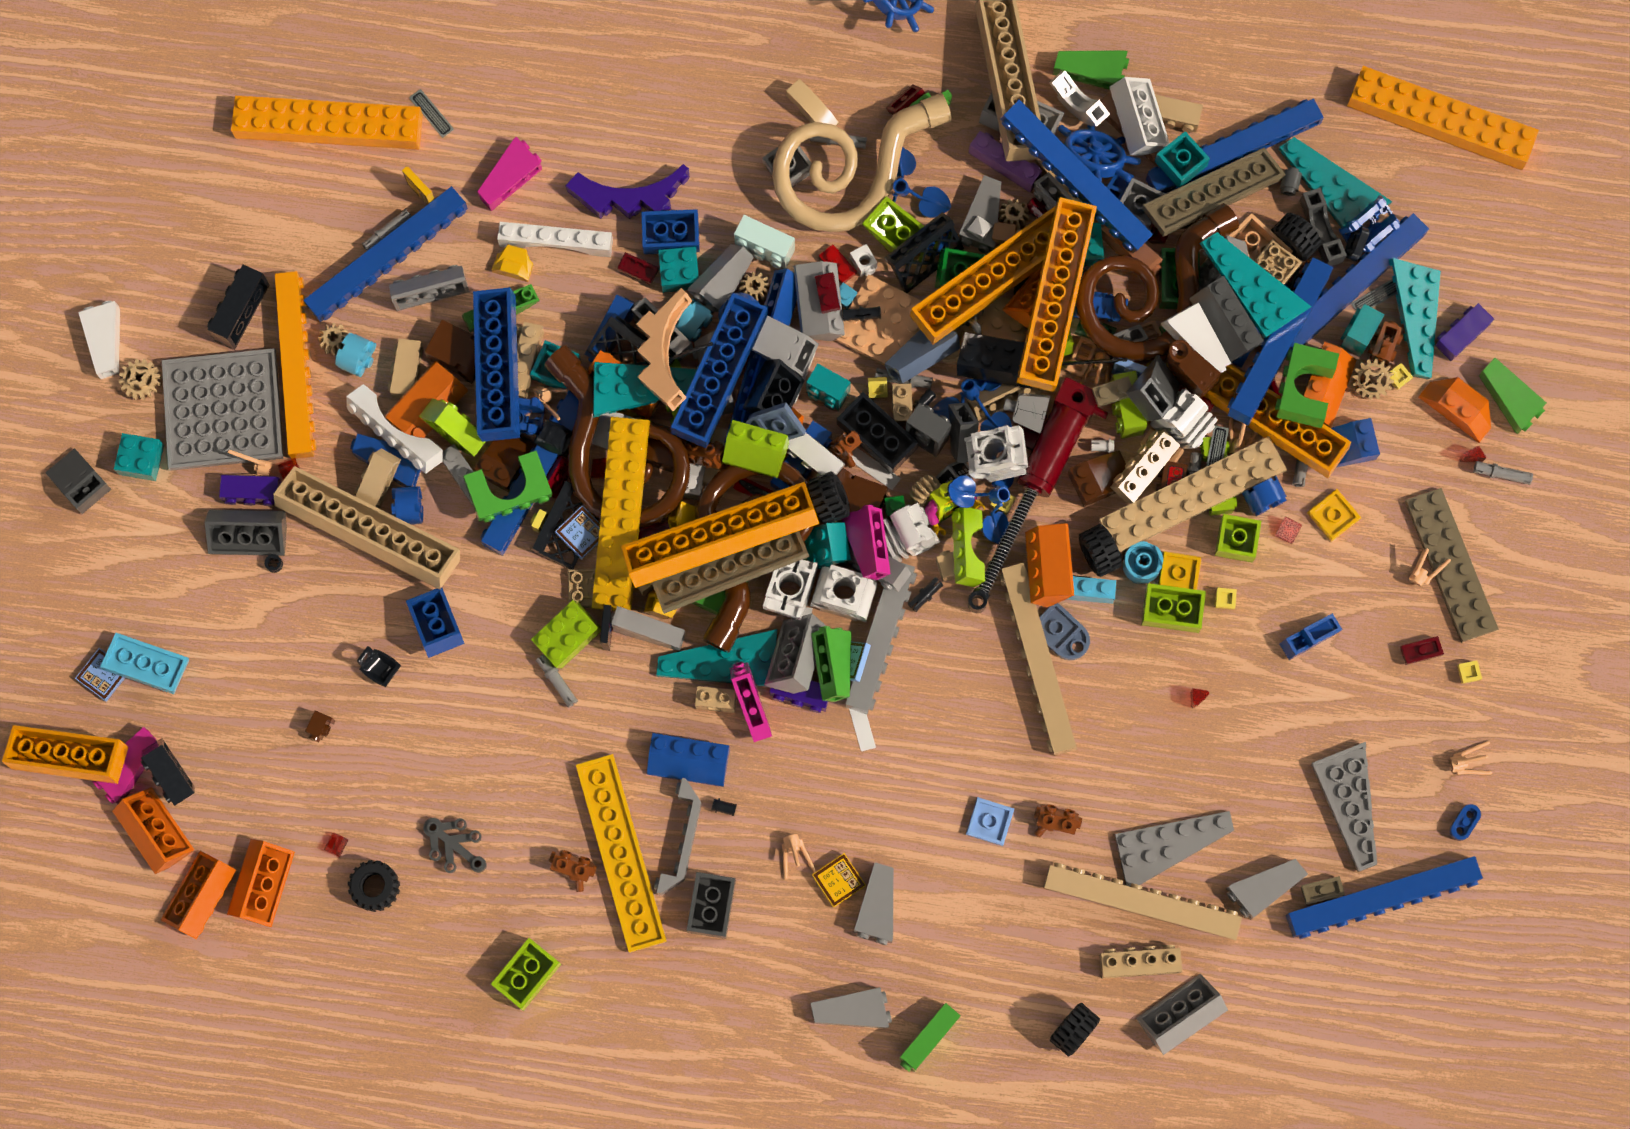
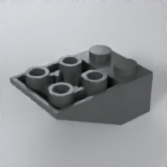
(1154, 390)
(78, 481)

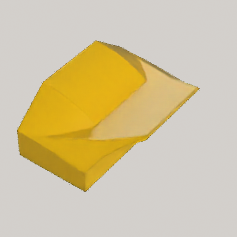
(513, 263)

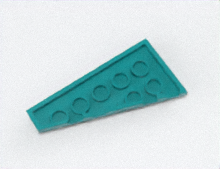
(1342, 191)
(1260, 293)
(1417, 308)
(620, 388)
(713, 665)

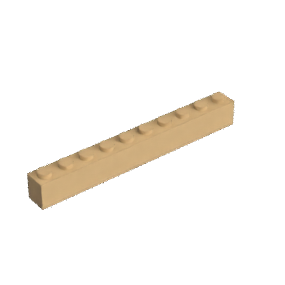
(1039, 660)
(1143, 902)

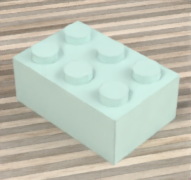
(765, 242)

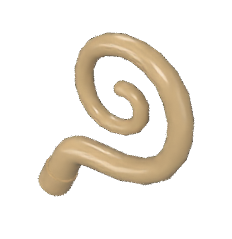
(926, 114)

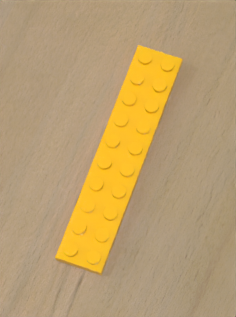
(620, 510)
(621, 853)

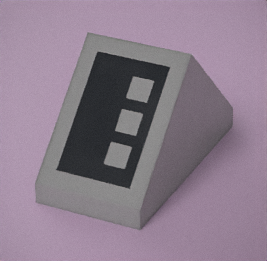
(952, 471)

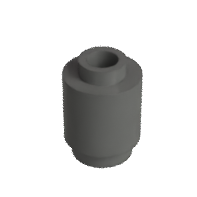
(1290, 182)

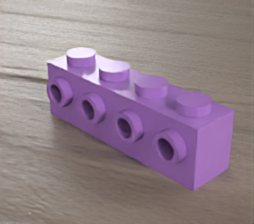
(992, 154)

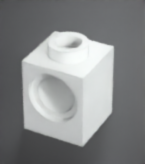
(860, 254)

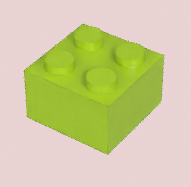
(1238, 538)

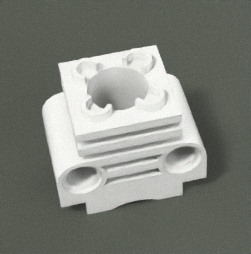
(1187, 420)
(984, 447)
(909, 532)
(794, 605)
(853, 608)

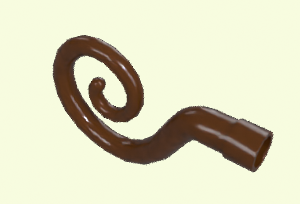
(1219, 220)
(569, 370)
(726, 625)

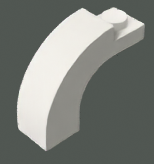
(1082, 107)

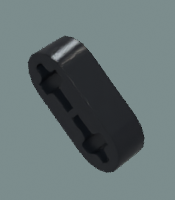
(1356, 243)

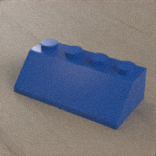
(688, 759)

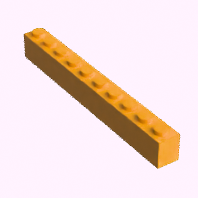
(294, 365)

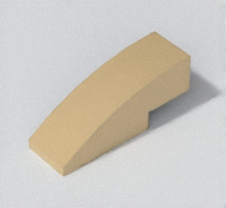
(809, 104)

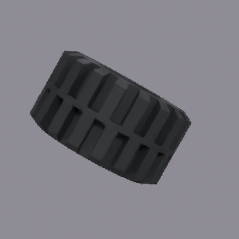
(1297, 235)
(829, 497)
(1100, 550)
(359, 877)
(1074, 1029)

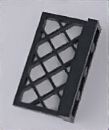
(919, 243)
(628, 332)
(551, 523)

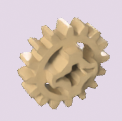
(133, 382)
(1378, 385)

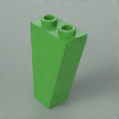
(1093, 67)
(1512, 396)
(833, 662)
(929, 1038)

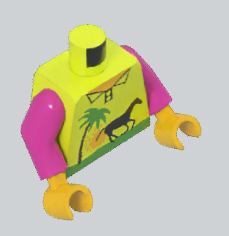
(941, 507)

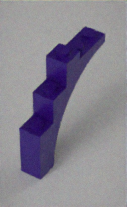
(628, 201)

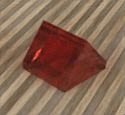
(287, 466)
(1198, 696)
(336, 844)

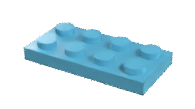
(144, 663)

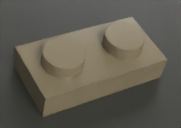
(1111, 391)
(1322, 890)

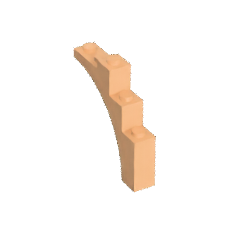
(654, 351)

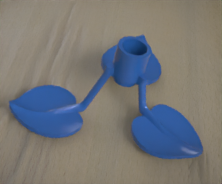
(933, 200)
(971, 390)
(962, 494)

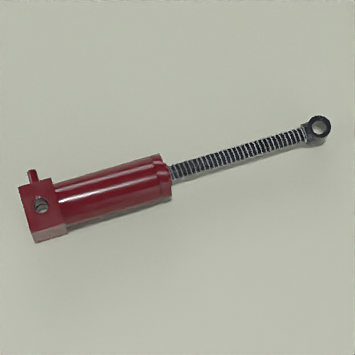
(1043, 469)

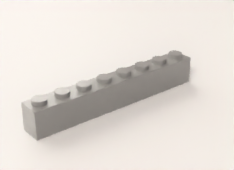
(880, 636)

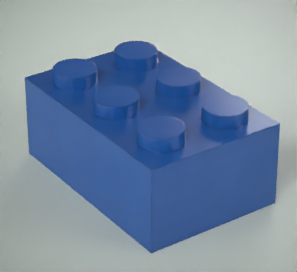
(670, 230)
(435, 622)

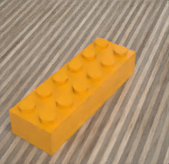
(65, 754)

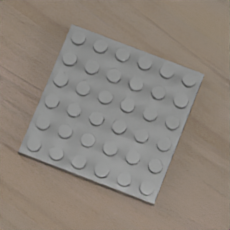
(220, 407)

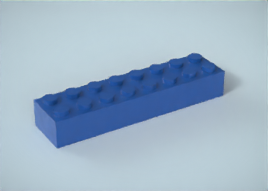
(496, 364)
(719, 370)

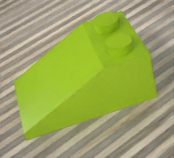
(891, 224)

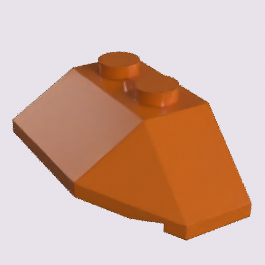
(1459, 405)

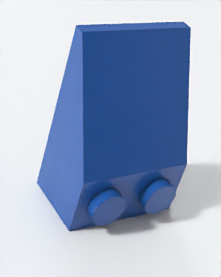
(1363, 442)

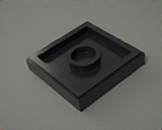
(606, 628)

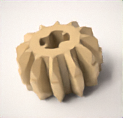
(1017, 209)
(759, 282)
(327, 335)
(921, 490)

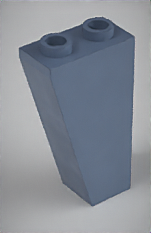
(919, 355)

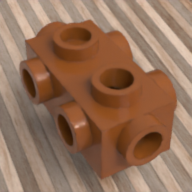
(1384, 348)
(844, 445)
(708, 457)
(1052, 819)
(576, 868)

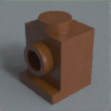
(319, 726)

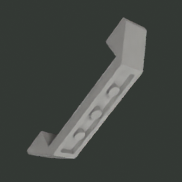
(668, 882)

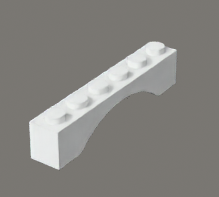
(526, 235)
(420, 451)

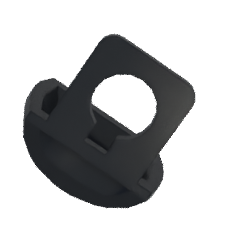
(554, 438)
(378, 666)

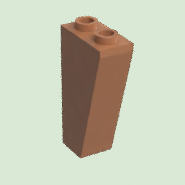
(1144, 253)

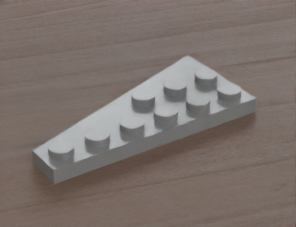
(1348, 794)
(1159, 847)

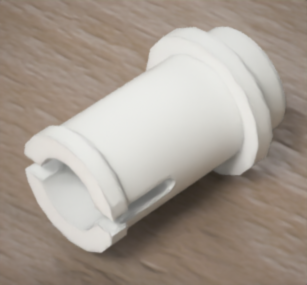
(1102, 445)

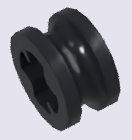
(276, 558)

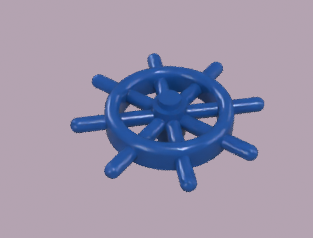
(892, 12)
(1096, 152)

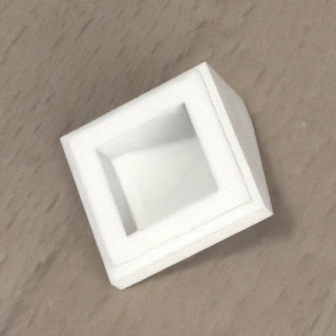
(980, 228)

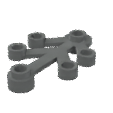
(452, 842)

